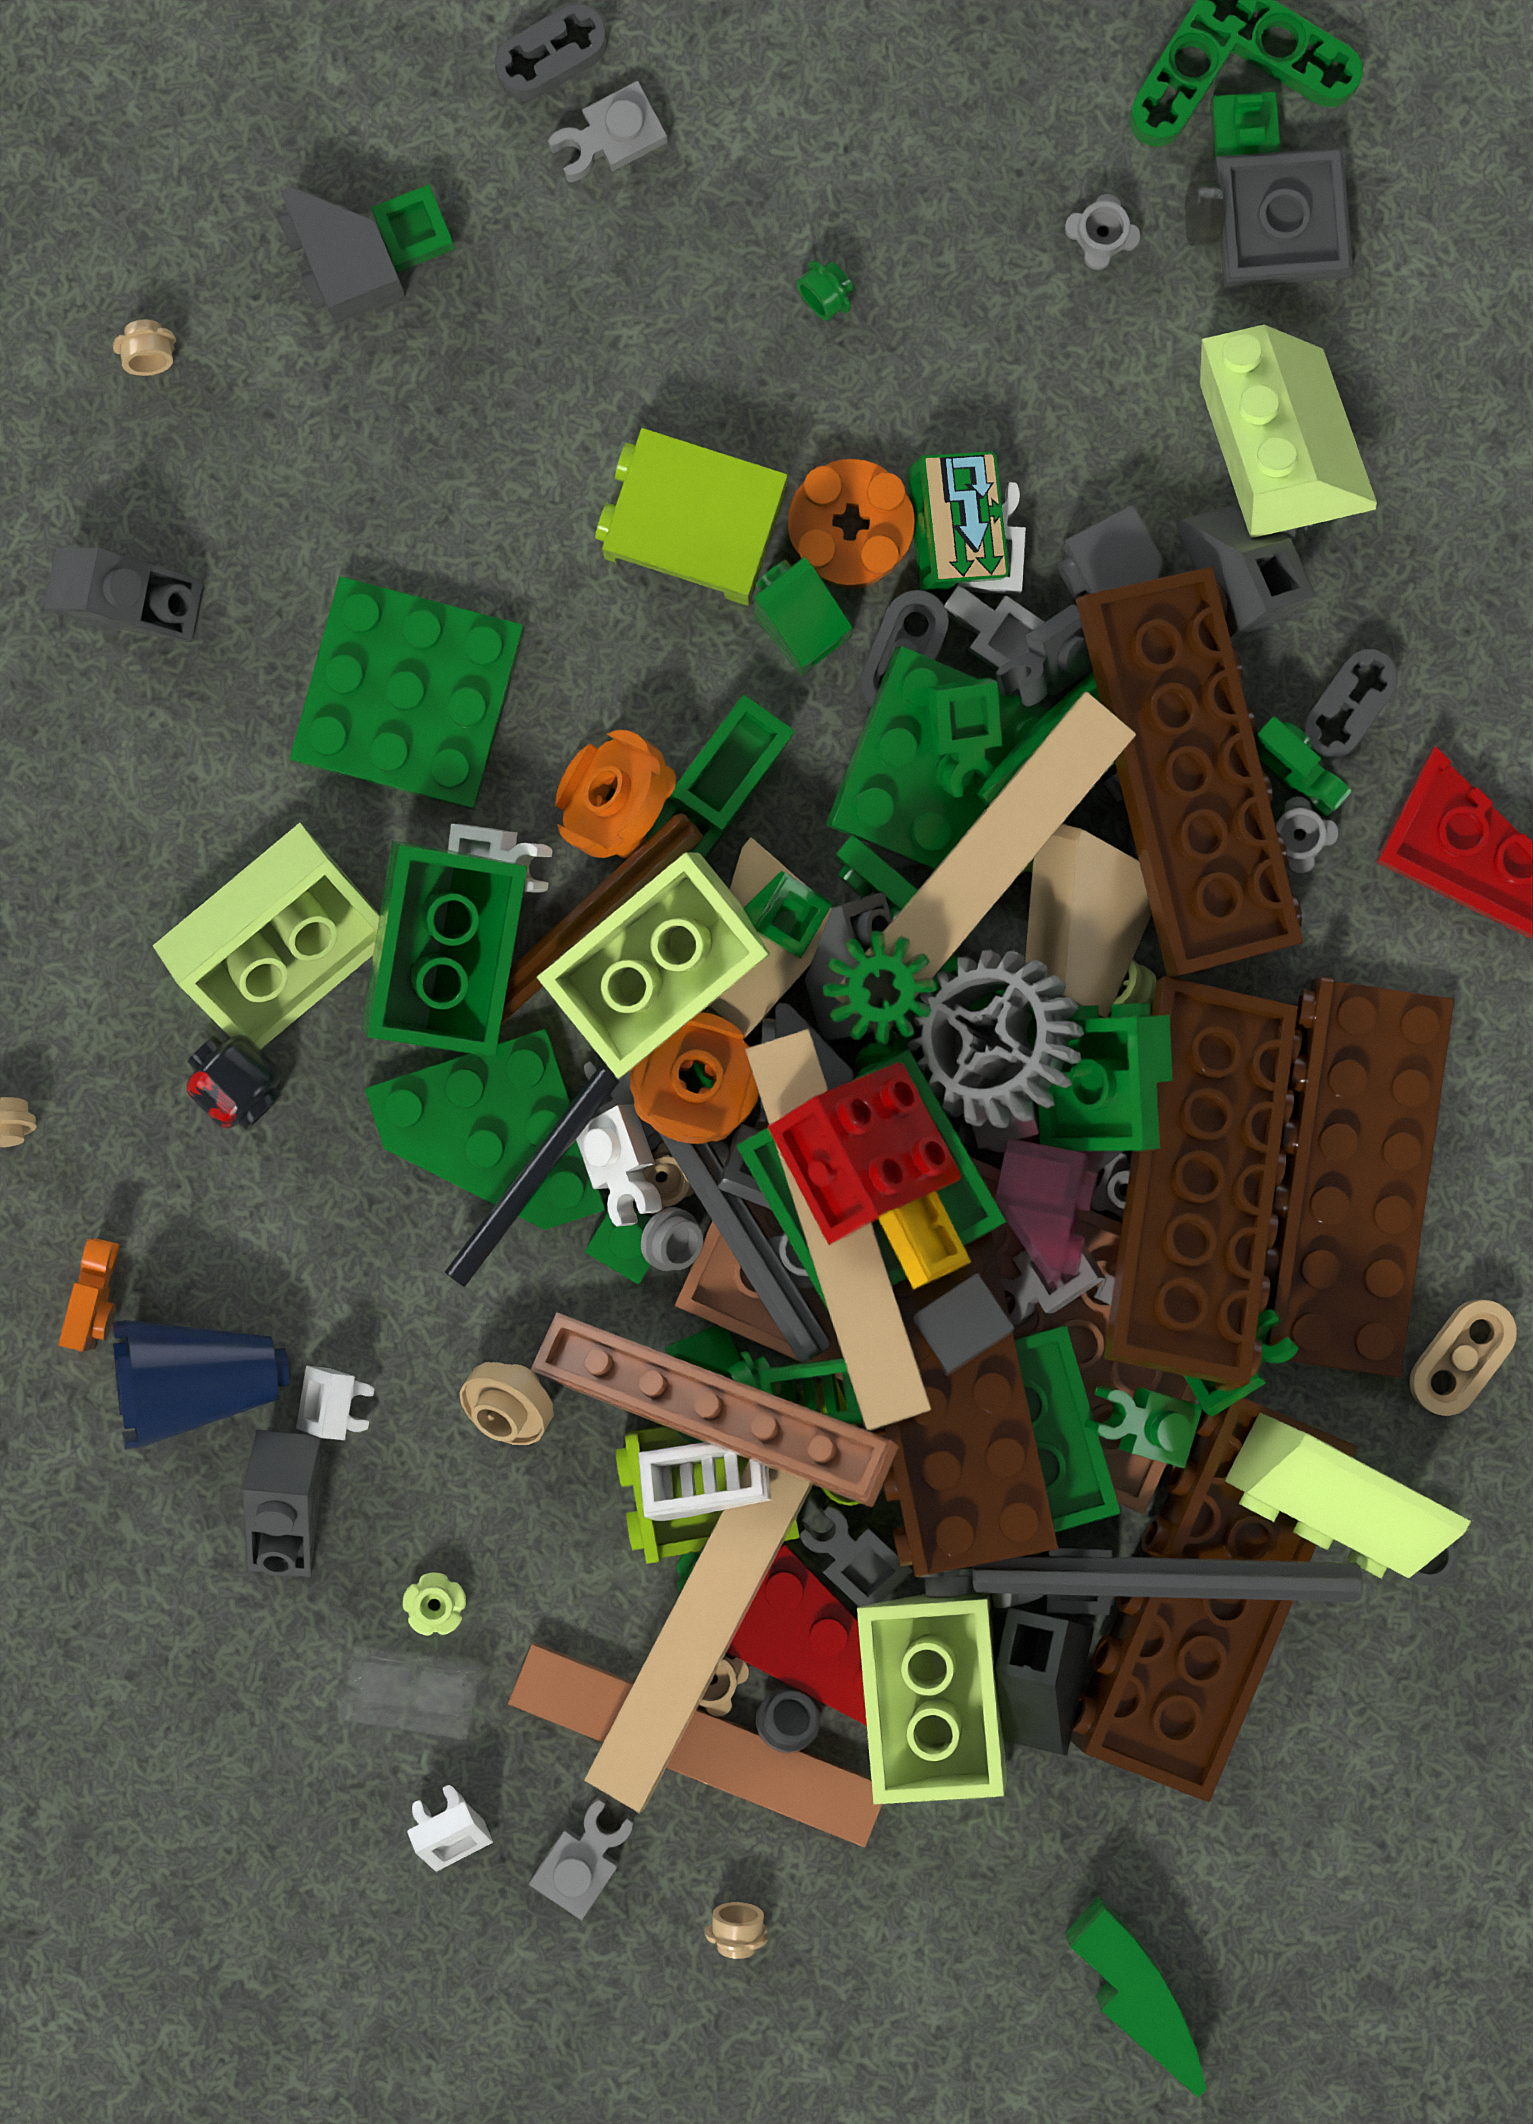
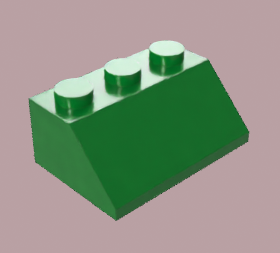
(443, 949)

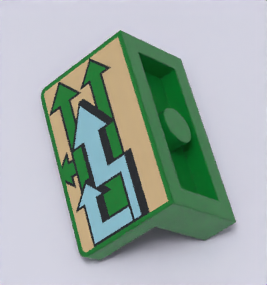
(957, 520)

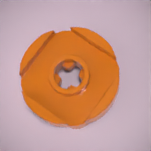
(879, 499)
(641, 786)
(712, 1111)

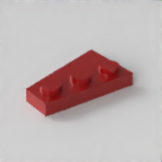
(1462, 847)
(804, 1636)

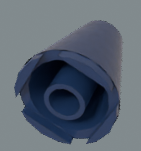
(190, 1377)

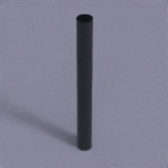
(532, 1176)

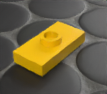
(924, 1240)

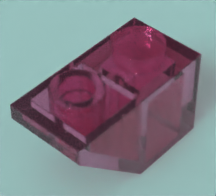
(1041, 1202)

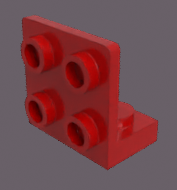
(863, 1151)

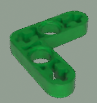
(1218, 42)

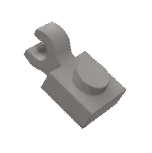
(999, 631)

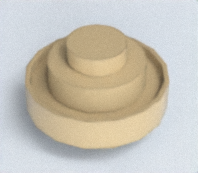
(507, 1403)

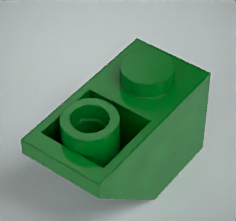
(800, 614)

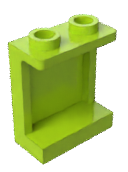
(692, 514)
(675, 1535)

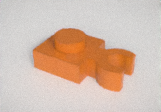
(88, 1312)

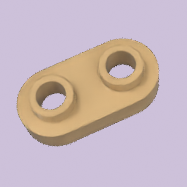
(1466, 1361)

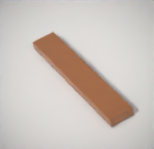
(715, 1409)
(710, 1749)

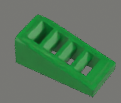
(782, 1383)

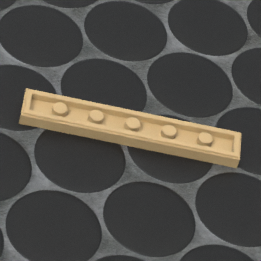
(1003, 840)
(849, 1269)
(694, 1641)

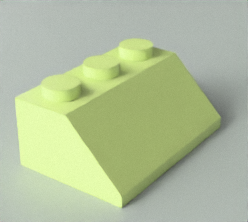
(1282, 430)
(272, 939)
(655, 963)
(1340, 1500)
(932, 1698)

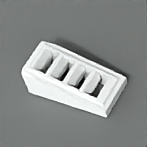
(658, 1485)

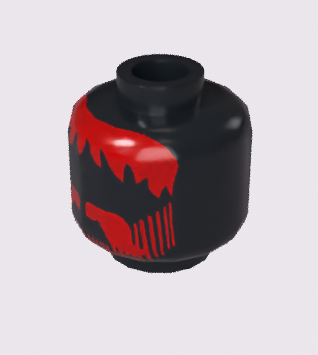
(233, 1081)

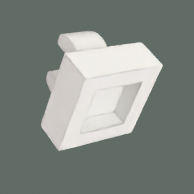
(327, 1403)
(449, 1834)

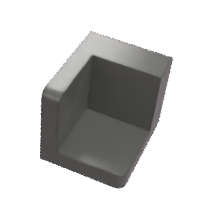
(963, 1324)

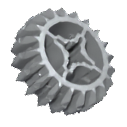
(1009, 1017)

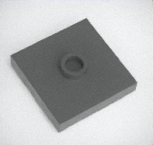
(1284, 217)

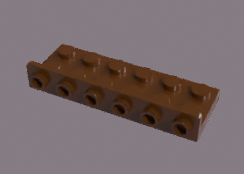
(1191, 771)
(1356, 1173)
(1204, 1200)
(972, 1461)
(1185, 1669)

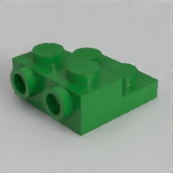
(1113, 1085)

